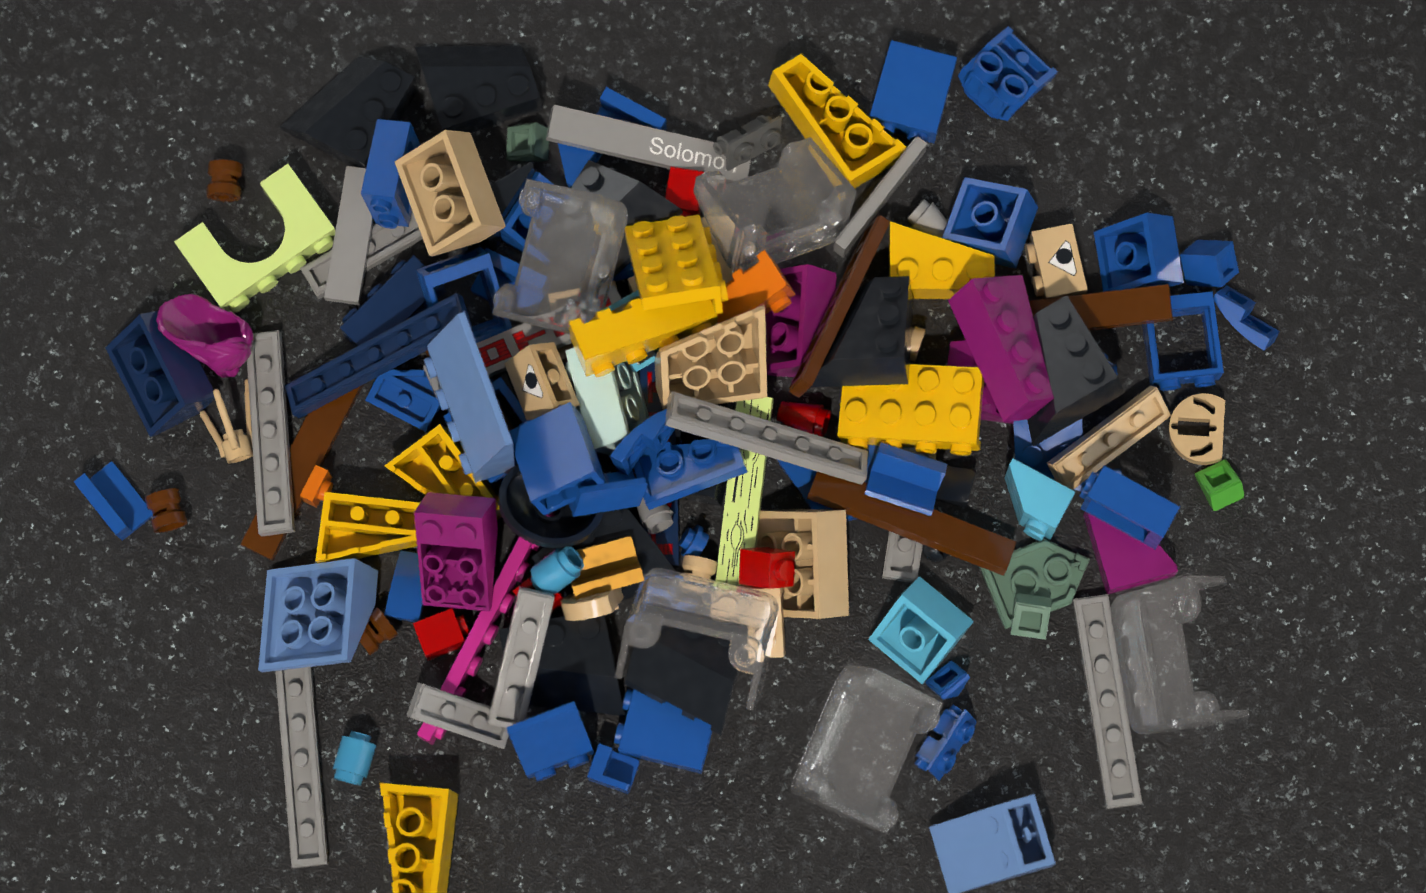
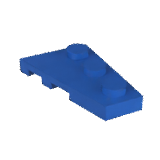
(687, 469)

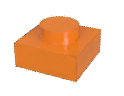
(316, 486)

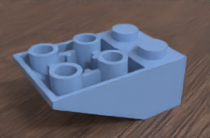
(992, 845)

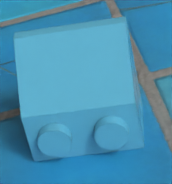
(1036, 500)
(920, 630)

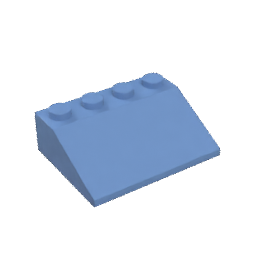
(470, 401)

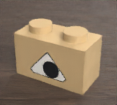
(1056, 262)
(540, 380)

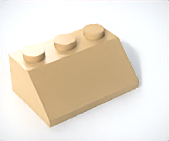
(449, 192)

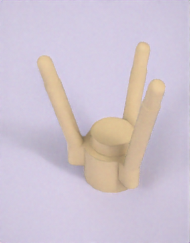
(236, 445)

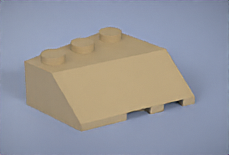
(717, 363)
(820, 559)

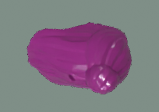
(207, 333)

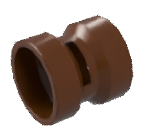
(224, 180)
(166, 510)
(370, 639)

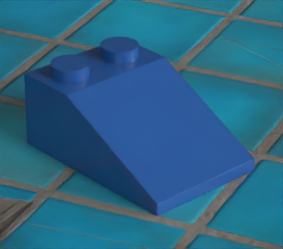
(551, 741)

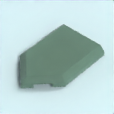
(1038, 571)

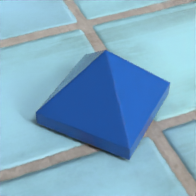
(948, 681)

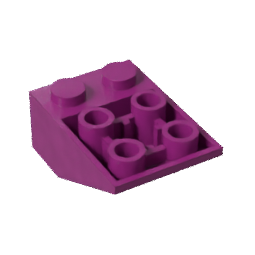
(456, 550)

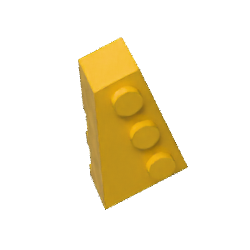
(934, 264)
(435, 467)
(364, 527)

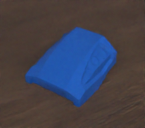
(1004, 76)

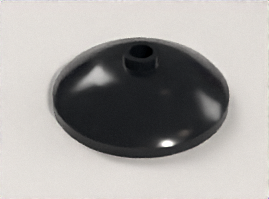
(539, 529)

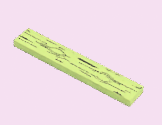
(743, 502)

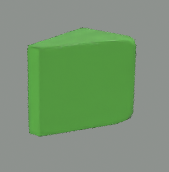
(1220, 485)

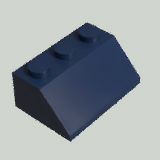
(158, 375)

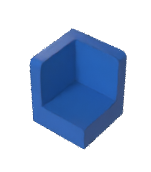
(1209, 263)
(613, 769)

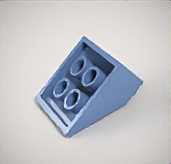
(315, 613)

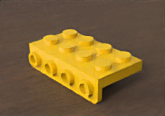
(675, 263)
(929, 413)

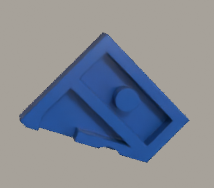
(406, 396)

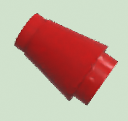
(805, 417)

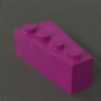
(1004, 343)

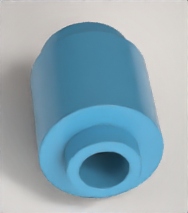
(557, 570)
(354, 758)

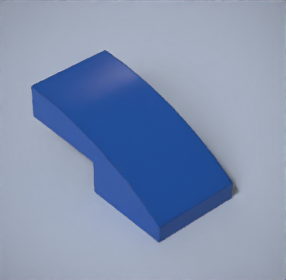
(1237, 311)
(649, 434)
(405, 590)

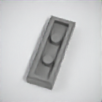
(455, 715)

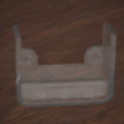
(707, 608)
(1156, 658)

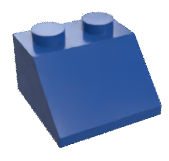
(992, 219)
(1139, 253)

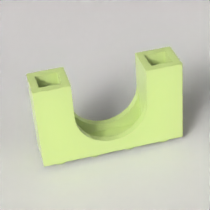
(236, 282)

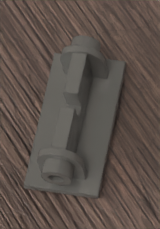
(757, 138)

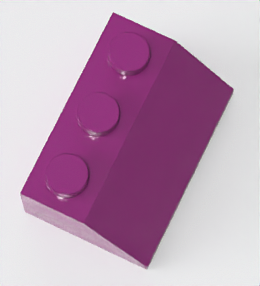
(795, 326)

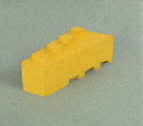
(834, 121)
(634, 332)
(419, 836)

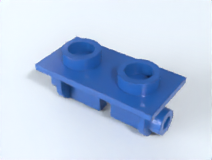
(956, 729)

